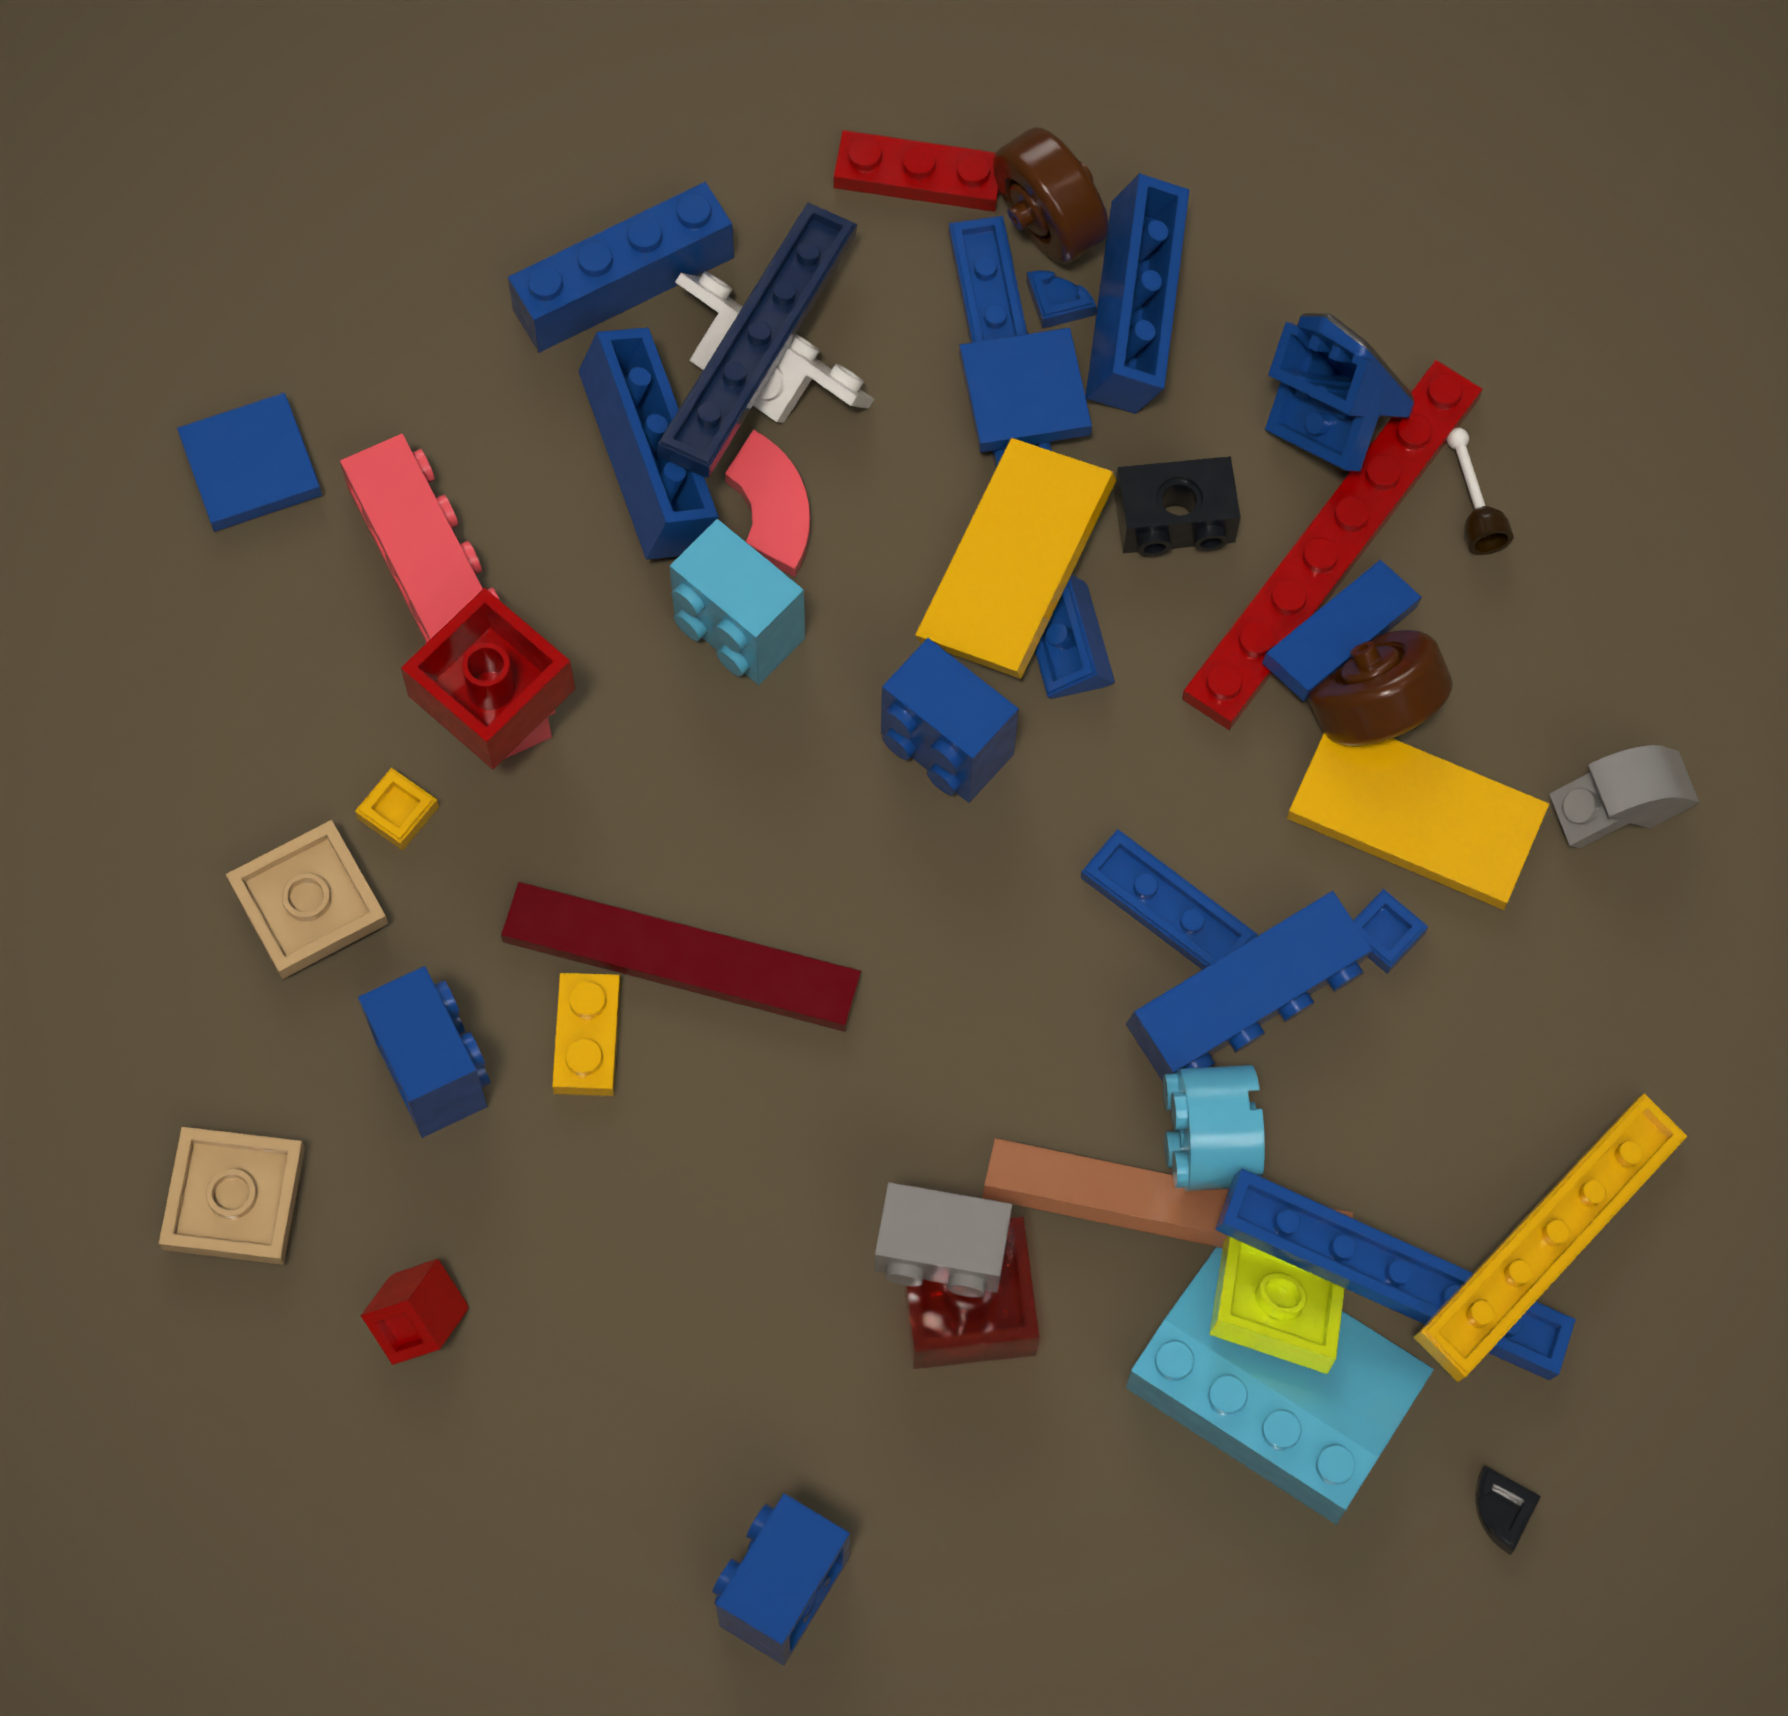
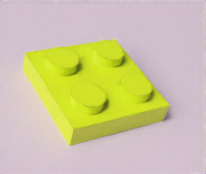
(1276, 1307)

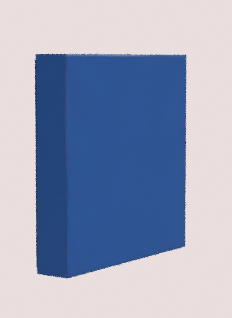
(1025, 389)
(249, 461)

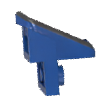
(1332, 390)

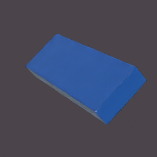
(1352, 617)
(1164, 902)

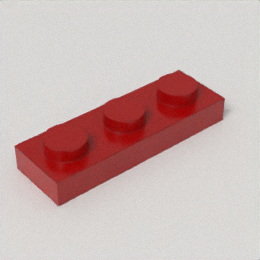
(916, 171)

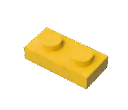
(586, 1034)

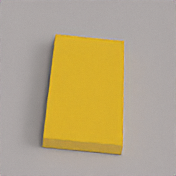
(1016, 557)
(1421, 815)

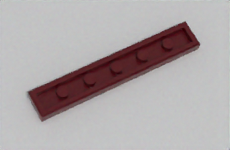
(681, 956)

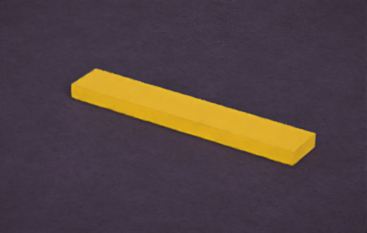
(1549, 1238)

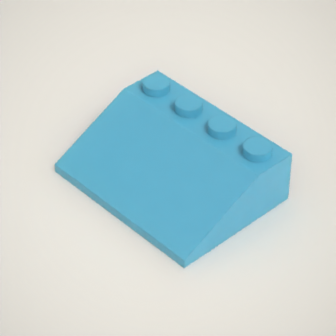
(1280, 1419)

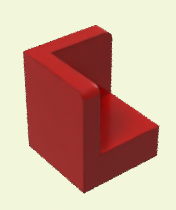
(415, 1311)

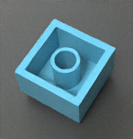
(737, 603)

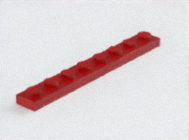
(1331, 544)

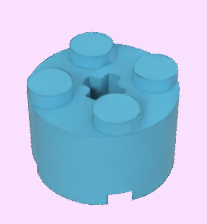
(1213, 1126)

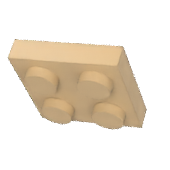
(307, 899)
(232, 1195)

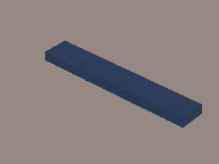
(756, 340)

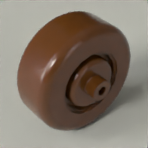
(1050, 195)
(1383, 689)

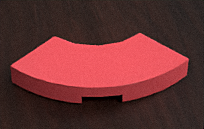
(776, 501)

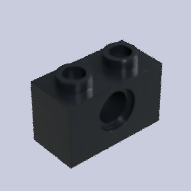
(1198, 485)

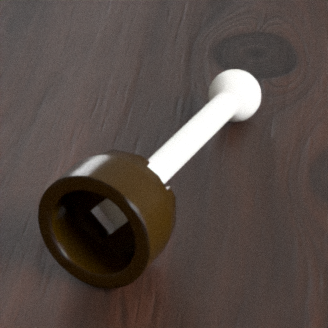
(1486, 527)

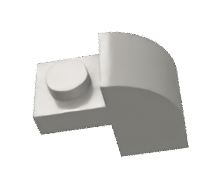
(1623, 788)

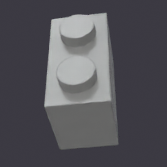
(942, 1239)

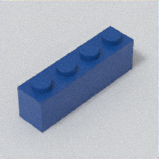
(621, 266)
(1137, 294)
(632, 413)
(1250, 987)

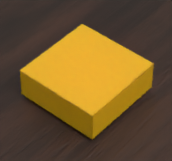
(397, 809)

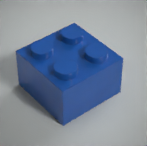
(947, 721)
(423, 1049)
(782, 1577)

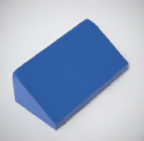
(1072, 646)

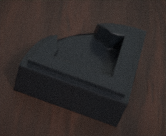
(1503, 1508)

